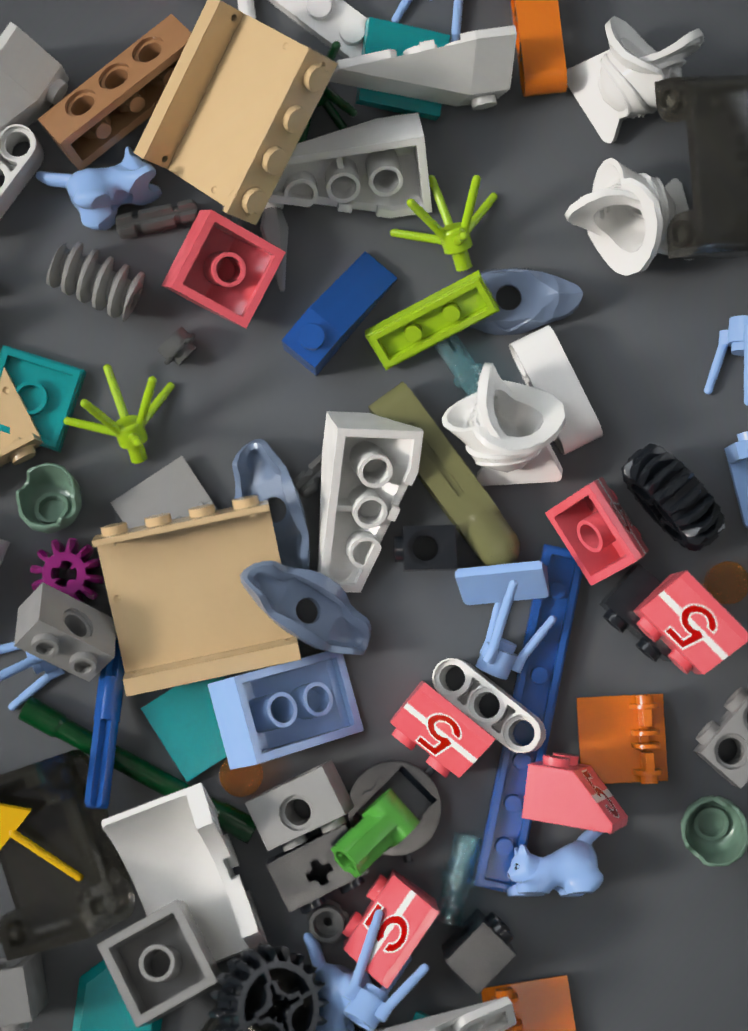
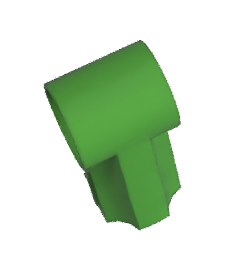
(382, 826)

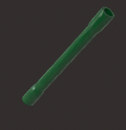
(59, 726)

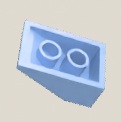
(285, 709)

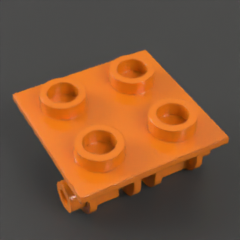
(623, 737)
(537, 1003)

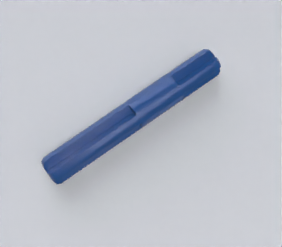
(105, 732)

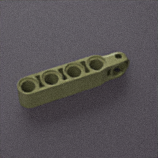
(452, 482)

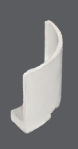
(181, 855)

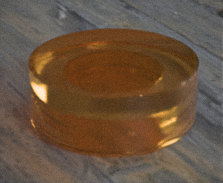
(727, 582)
(241, 781)

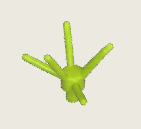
(453, 236)
(129, 428)

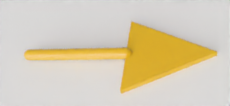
(10, 820)

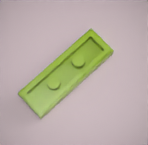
(432, 320)

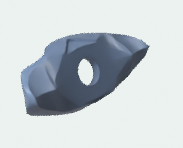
(543, 300)
(263, 473)
(280, 588)

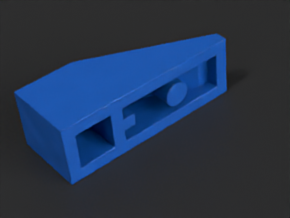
(338, 313)

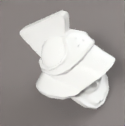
(622, 79)
(628, 215)
(508, 430)

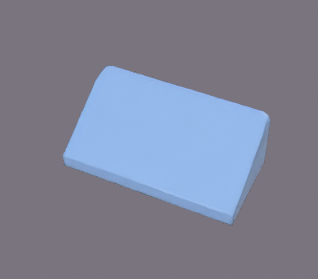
(491, 582)

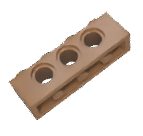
(117, 95)

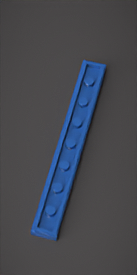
(537, 691)

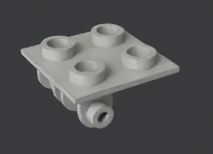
(167, 491)

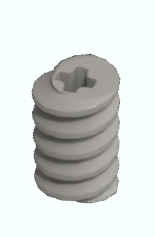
(95, 281)

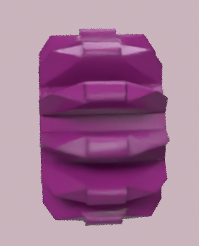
(60, 560)

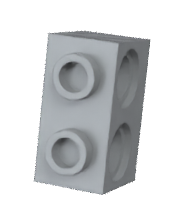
(731, 725)

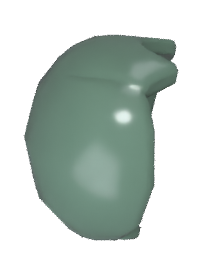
(49, 498)
(715, 830)

